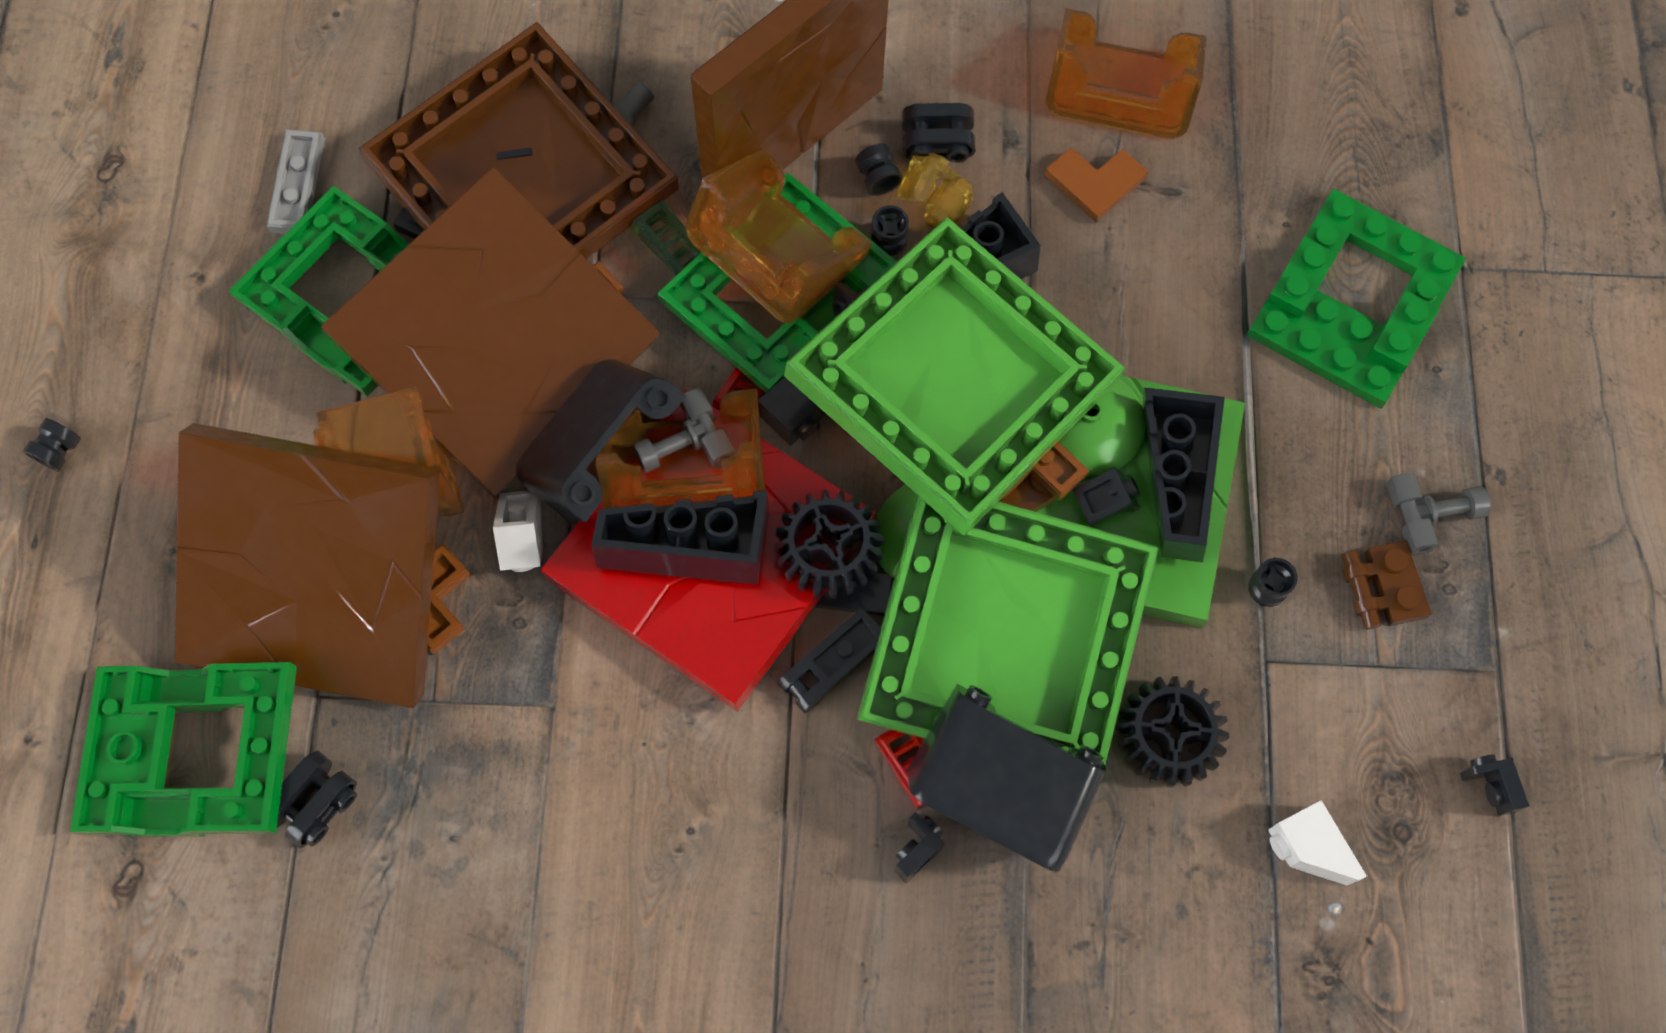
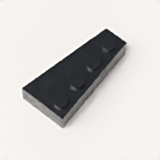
(1005, 236)
(1183, 456)
(686, 539)

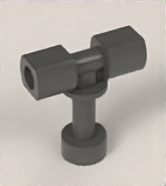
(698, 432)
(1422, 511)

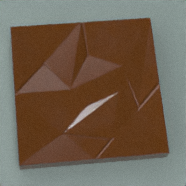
(789, 80)
(586, 163)
(489, 326)
(305, 562)

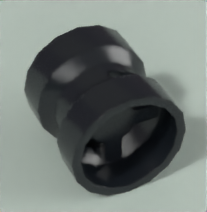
(877, 167)
(890, 221)
(51, 444)
(1279, 576)

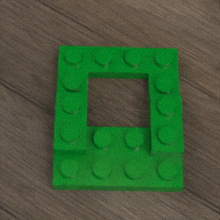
(267, 283)
(1333, 336)
(764, 360)
(131, 740)

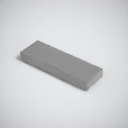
(295, 179)

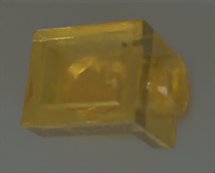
(920, 178)

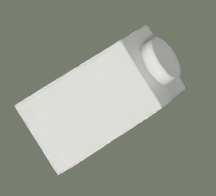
(518, 531)
(1316, 846)

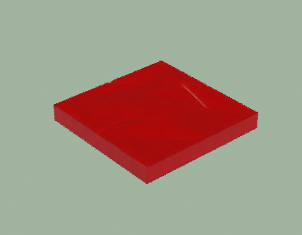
(706, 628)

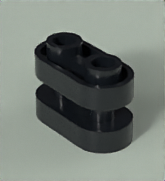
(939, 130)
(333, 796)

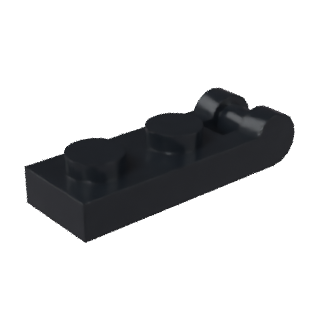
(832, 660)

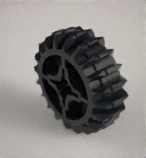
(815, 551)
(1204, 731)

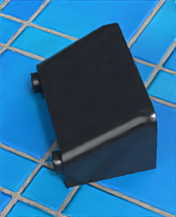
(580, 429)
(1005, 779)

